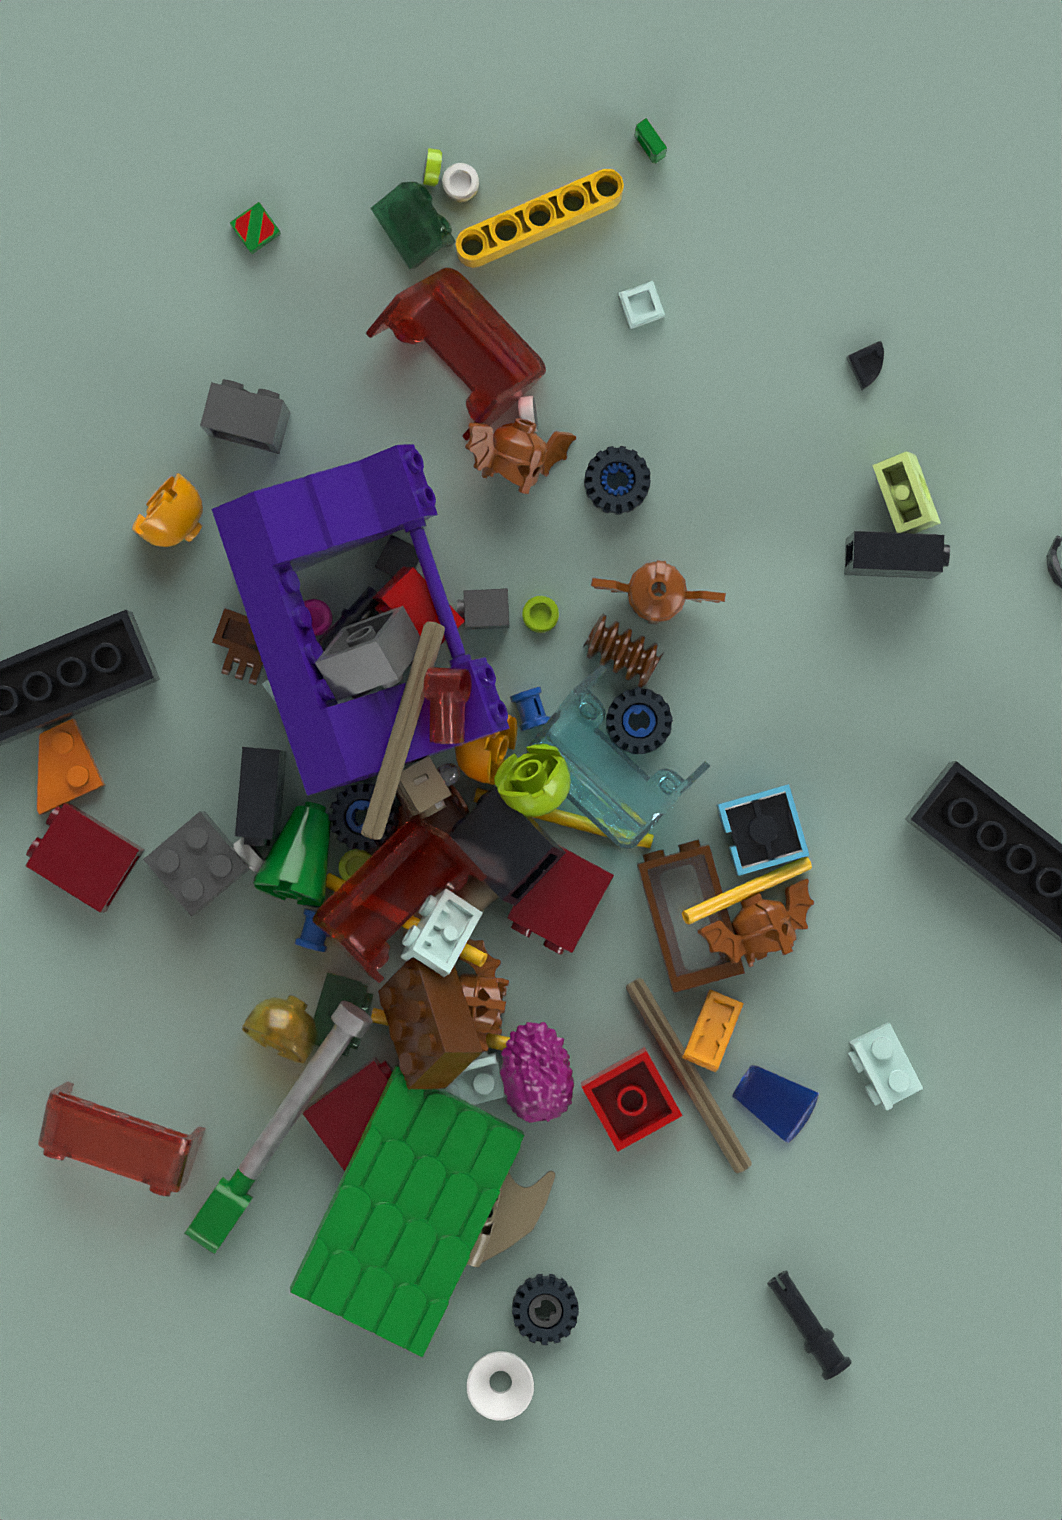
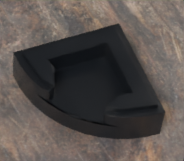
(867, 364)

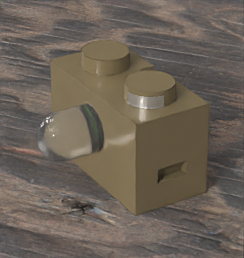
(425, 787)

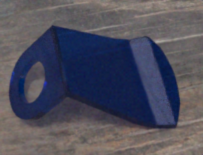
(776, 1101)

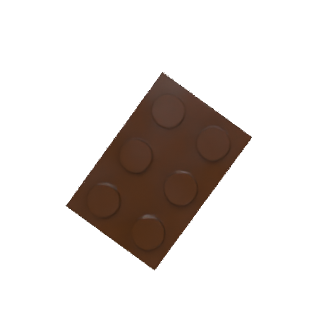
(429, 1025)

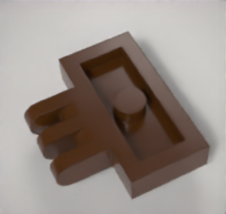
(236, 635)

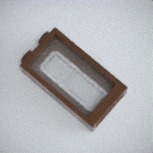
(672, 886)

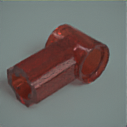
(448, 692)

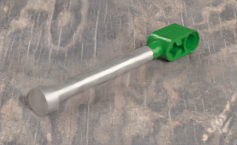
(231, 1196)

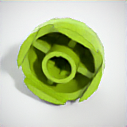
(534, 781)

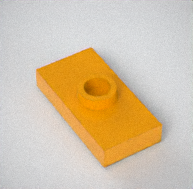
(712, 1030)

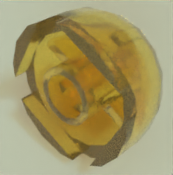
(283, 1027)

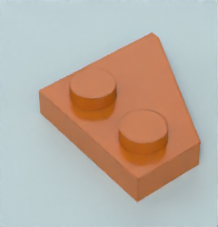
(64, 767)

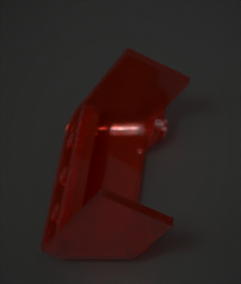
(468, 338)
(391, 890)
(117, 1141)

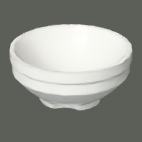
(497, 1404)

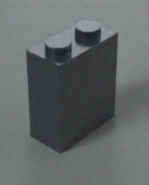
(895, 554)
(260, 795)
(506, 847)

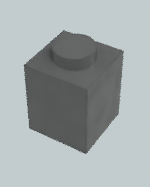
(484, 608)

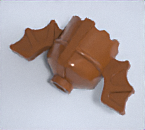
(516, 451)
(642, 597)
(761, 926)
(484, 995)

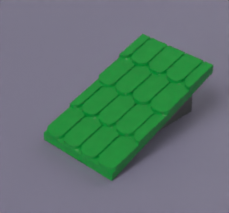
(407, 1213)

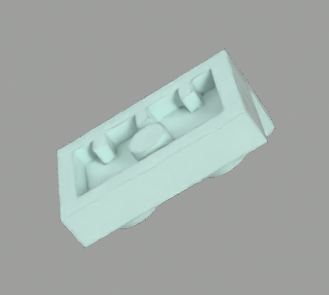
(441, 932)
(885, 1066)
(479, 1081)

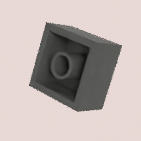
(245, 416)
(369, 654)
(197, 863)

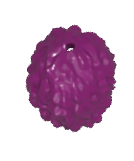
(536, 1073)

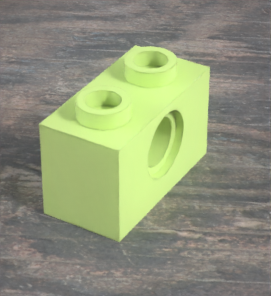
(906, 493)

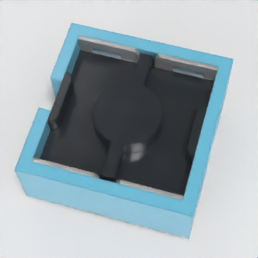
(763, 829)

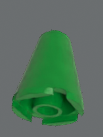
(298, 858)

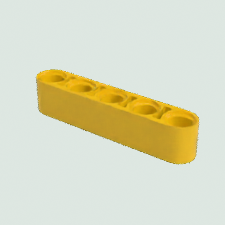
(549, 203)

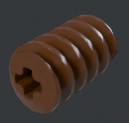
(622, 651)

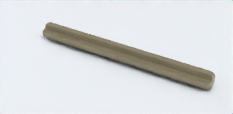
(402, 732)
(688, 1075)

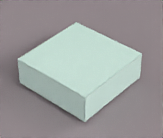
(641, 304)

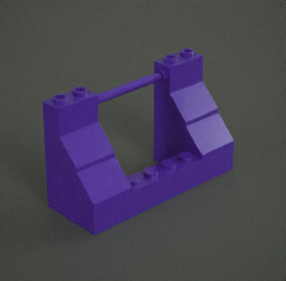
(305, 523)

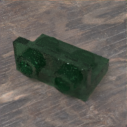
(413, 223)
(338, 989)

